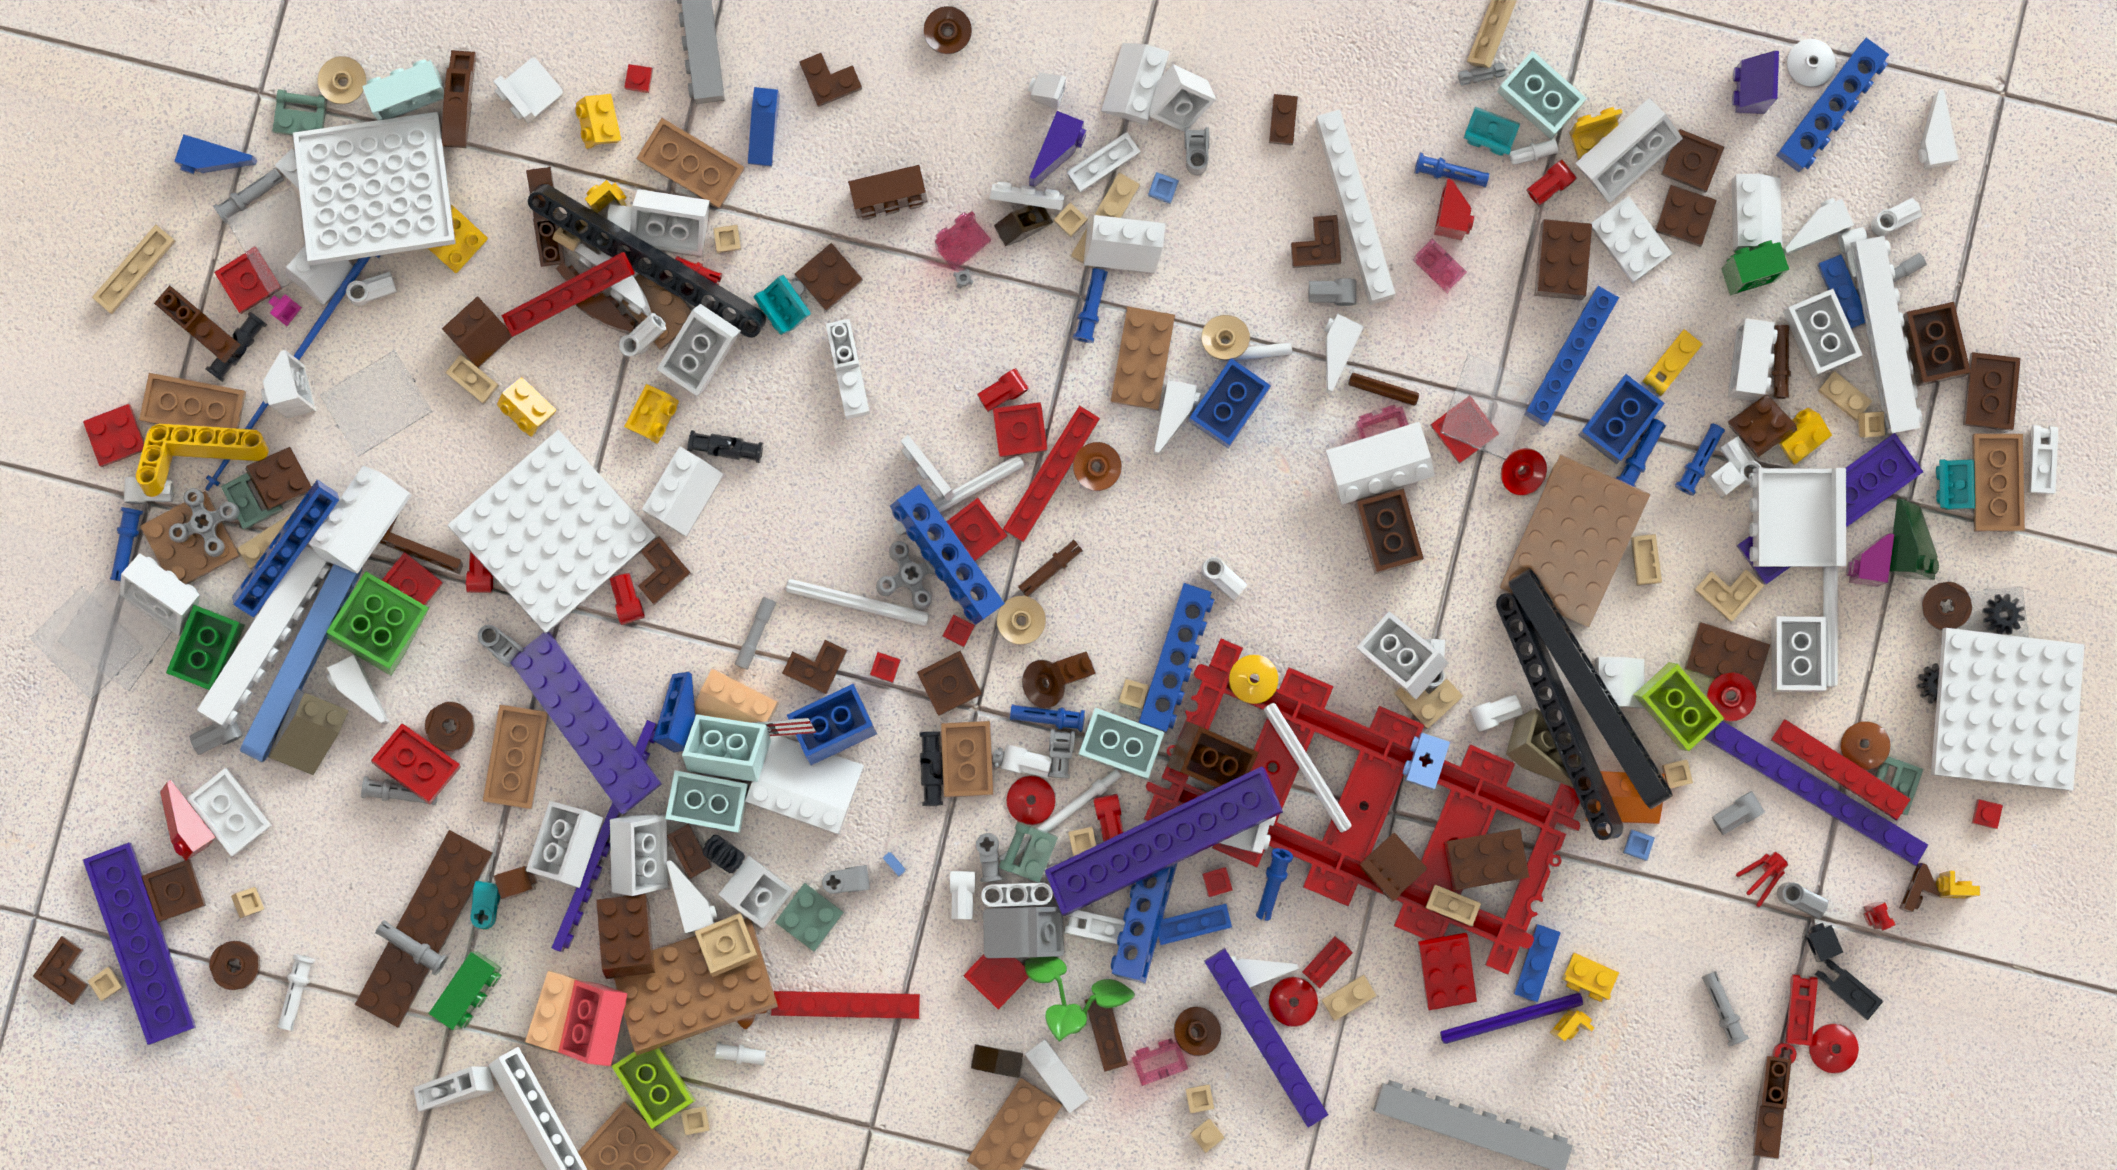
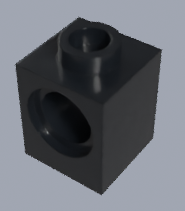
(1823, 942)

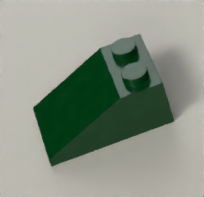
(1912, 547)

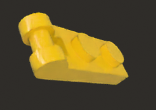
(1673, 361)

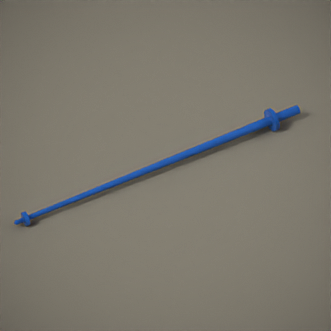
(352, 275)

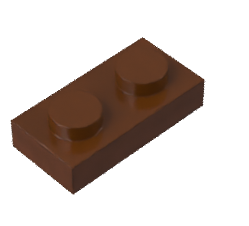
(1283, 119)
(1072, 669)
(689, 851)

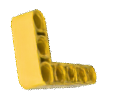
(193, 442)

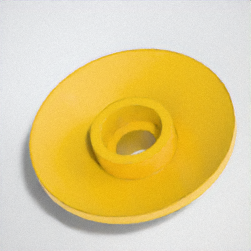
(1244, 688)

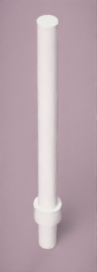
(1099, 787)

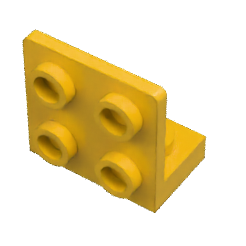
(1590, 130)
(467, 242)

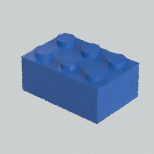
(1229, 403)
(1621, 419)
(838, 723)

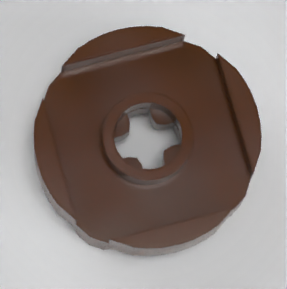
(1941, 593)
(442, 714)
(221, 970)

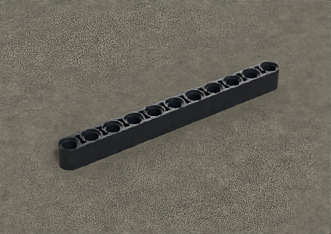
(640, 249)
(1590, 689)
(1568, 722)

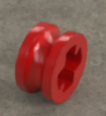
(1777, 1051)

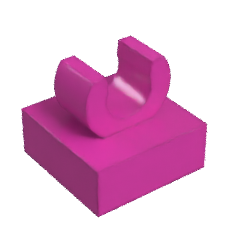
(284, 309)

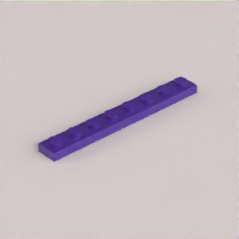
(1266, 1037)

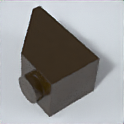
(1022, 224)
(997, 1060)

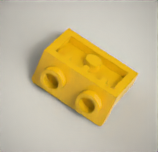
(652, 413)
(1950, 889)
(1590, 976)
(1567, 1026)

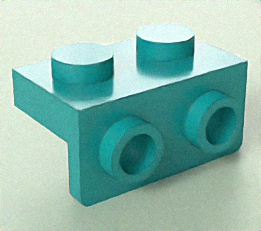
(1491, 131)
(782, 305)
(1956, 484)

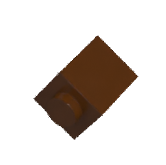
(515, 882)

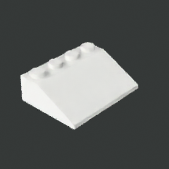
(803, 791)

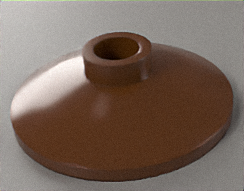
(947, 18)
(1036, 686)
(1207, 1030)

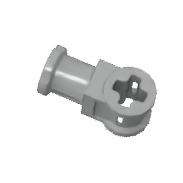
(1061, 751)
(989, 859)

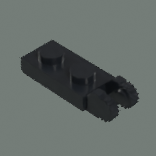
(1851, 990)

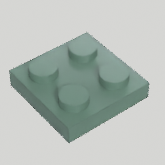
(809, 917)

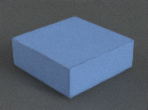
(1163, 188)
(1638, 845)
(897, 867)

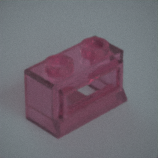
(1439, 266)
(1387, 413)
(1164, 1071)

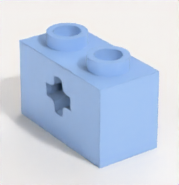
(1436, 751)

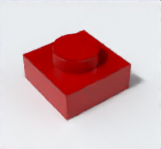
(638, 78)
(958, 630)
(885, 667)
(1987, 814)
(1217, 882)

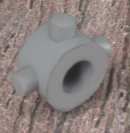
(963, 278)
(798, 287)
(998, 757)

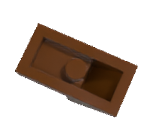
(1920, 882)

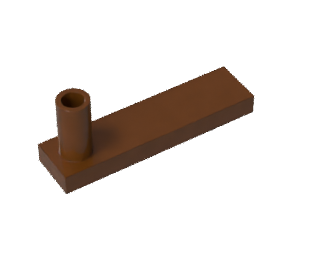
(420, 551)

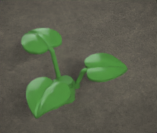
(1070, 1018)

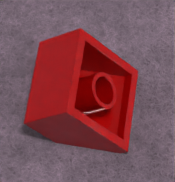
(1453, 213)

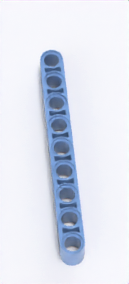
(299, 662)

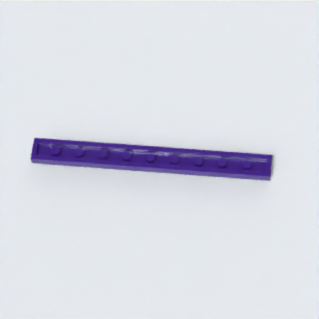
(1817, 792)
(601, 849)

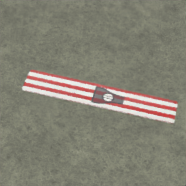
(788, 727)

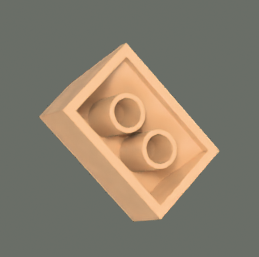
(733, 700)
(551, 1011)

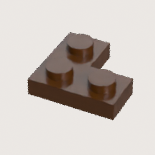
(828, 86)
(1324, 248)
(668, 572)
(816, 674)
(55, 971)

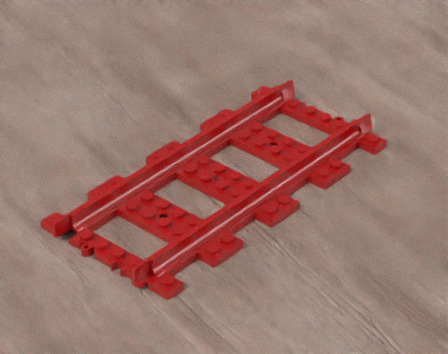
(1474, 796)

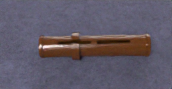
(1781, 362)
(1050, 568)

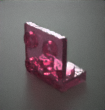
(961, 240)

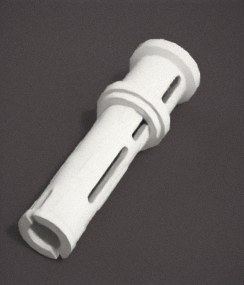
(297, 979)

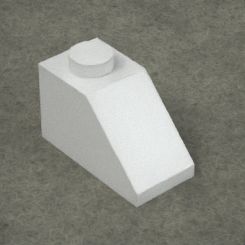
(1048, 89)

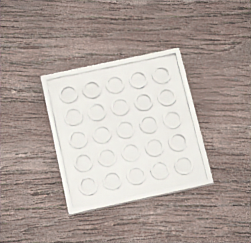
(373, 188)
(552, 531)
(2007, 709)

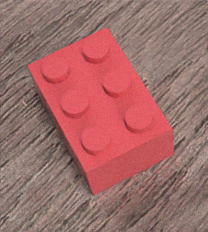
(592, 1023)

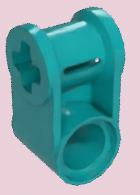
(486, 901)

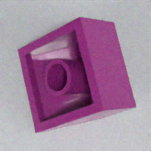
(1872, 564)

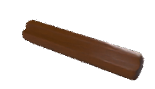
(1383, 389)

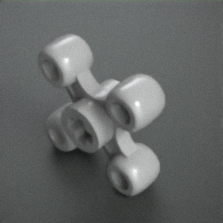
(194, 527)
(901, 580)

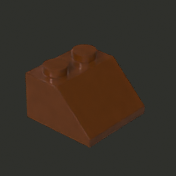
(477, 332)

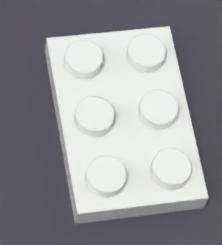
(1630, 239)
(229, 812)

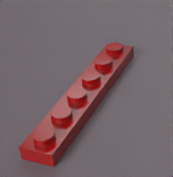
(568, 294)
(1051, 474)
(1840, 769)
(847, 1004)

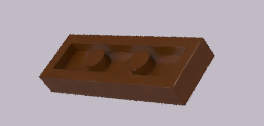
(1107, 1037)

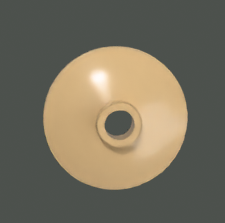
(338, 69)
(1228, 328)
(1018, 607)

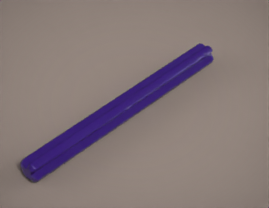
(1511, 1018)

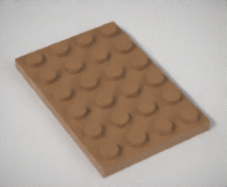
(1578, 536)
(685, 997)

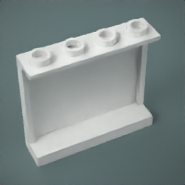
(1798, 517)

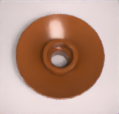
(1108, 460)
(1875, 753)

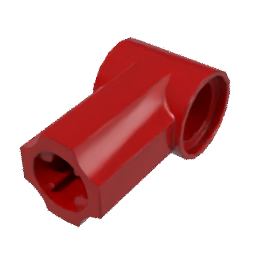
(1555, 179)
(1007, 387)
(478, 577)
(628, 605)
(1108, 813)

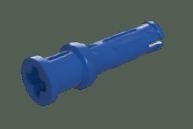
(1480, 178)
(1088, 317)
(1636, 464)
(1695, 469)
(127, 532)
(1059, 717)
(1275, 875)

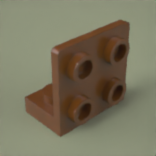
(1392, 867)

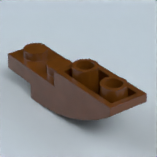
(457, 99)
(549, 250)
(601, 308)
(197, 324)
(1771, 1107)

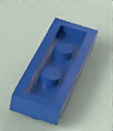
(1838, 278)
(1194, 924)
(1537, 963)

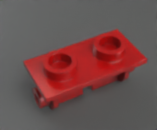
(1327, 962)

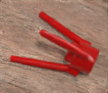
(1773, 867)

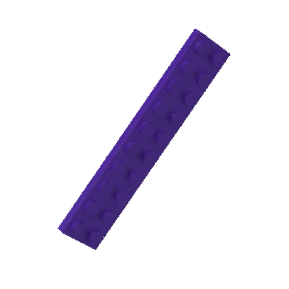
(1163, 841)

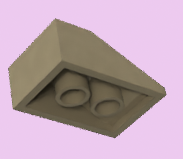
(307, 732)
(1534, 748)

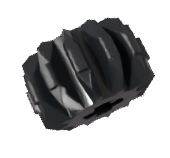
(2002, 605)
(1928, 685)
(723, 854)

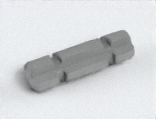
(1481, 74)

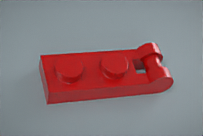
(1877, 916)
(1801, 1010)

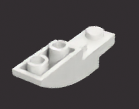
(625, 290)
(847, 369)

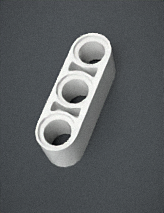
(1005, 889)

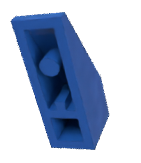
(763, 126)
(209, 157)
(677, 713)

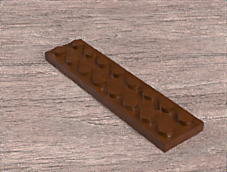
(428, 921)

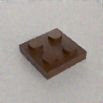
(1693, 161)
(1685, 215)
(828, 277)
(1762, 425)
(278, 478)
(949, 683)
(174, 890)

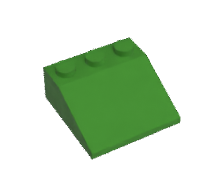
(377, 623)

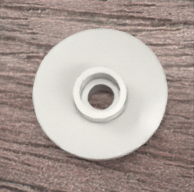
(1803, 71)

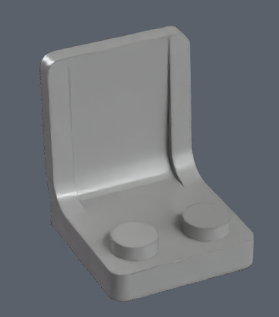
(1023, 932)

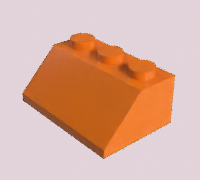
(1627, 799)

